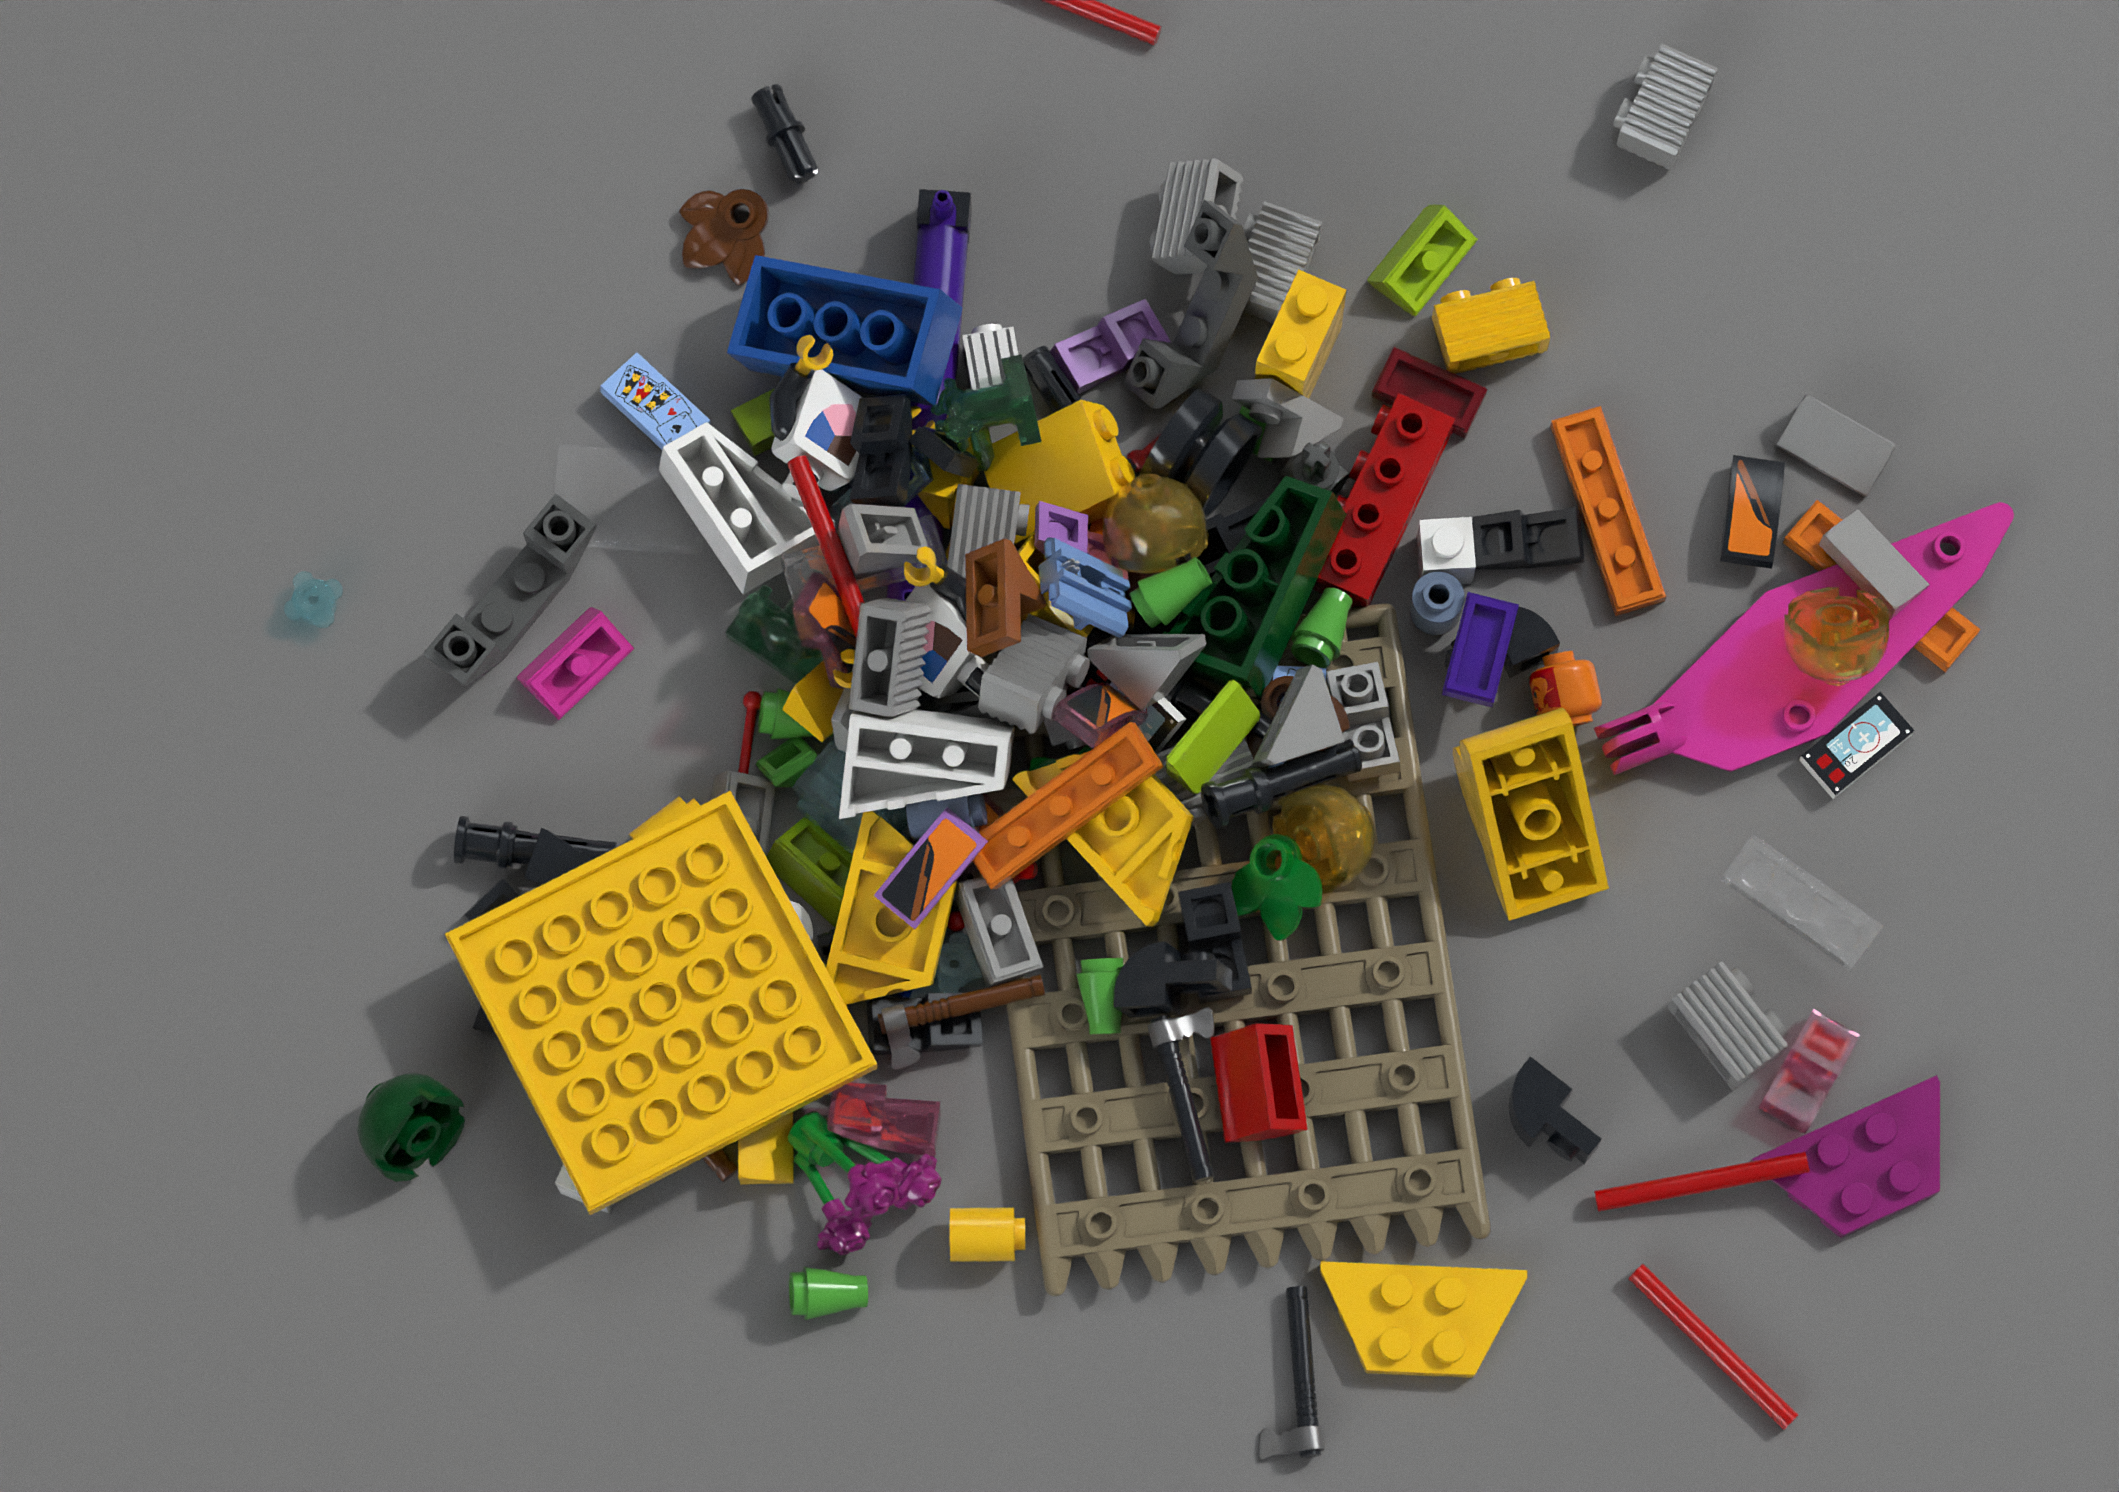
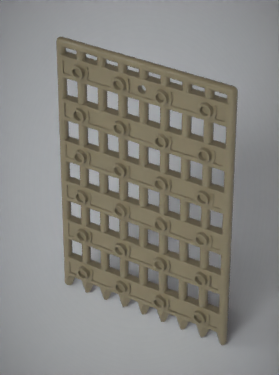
(1281, 990)

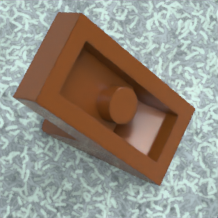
(997, 596)

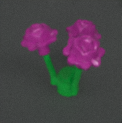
(871, 1186)

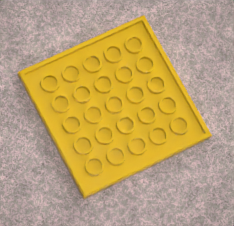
(660, 1002)

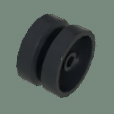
(1202, 451)

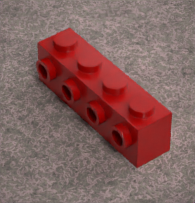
(1384, 496)

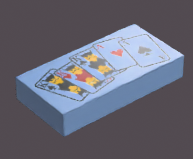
(651, 402)

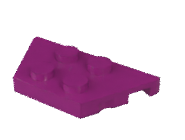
(1869, 1160)

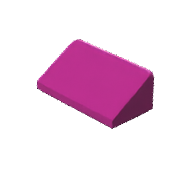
(575, 662)

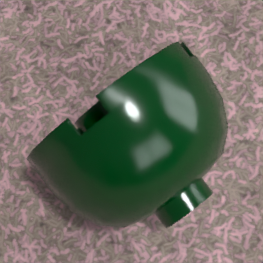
(408, 1123)

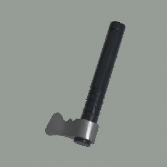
(1165, 1035)
(1308, 1437)

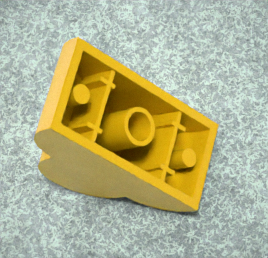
(1532, 812)

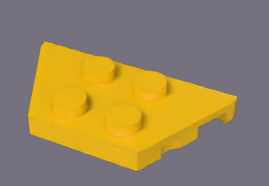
(1131, 842)
(872, 946)
(1422, 1315)

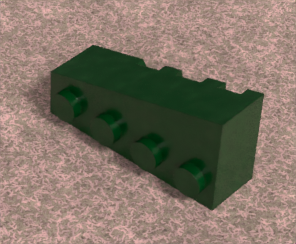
(1262, 587)

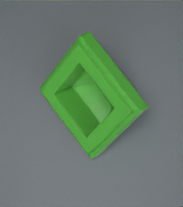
(787, 762)

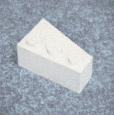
(735, 505)
(922, 759)

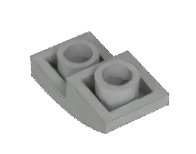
(1367, 709)

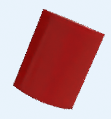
(1258, 1083)

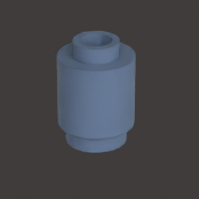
(1433, 617)
(923, 814)

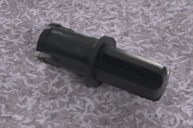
(785, 133)

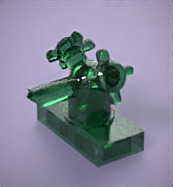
(977, 410)
(773, 636)

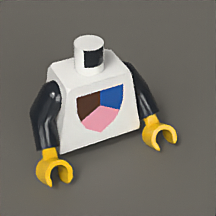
(816, 419)
(947, 657)

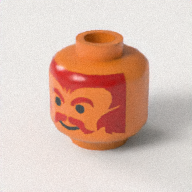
(1566, 685)

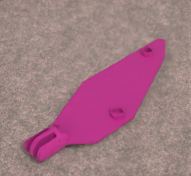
(1749, 695)

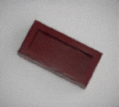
(1431, 387)

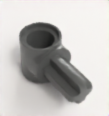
(1317, 467)

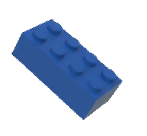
(881, 330)

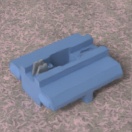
(1085, 588)

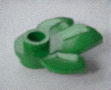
(1276, 891)

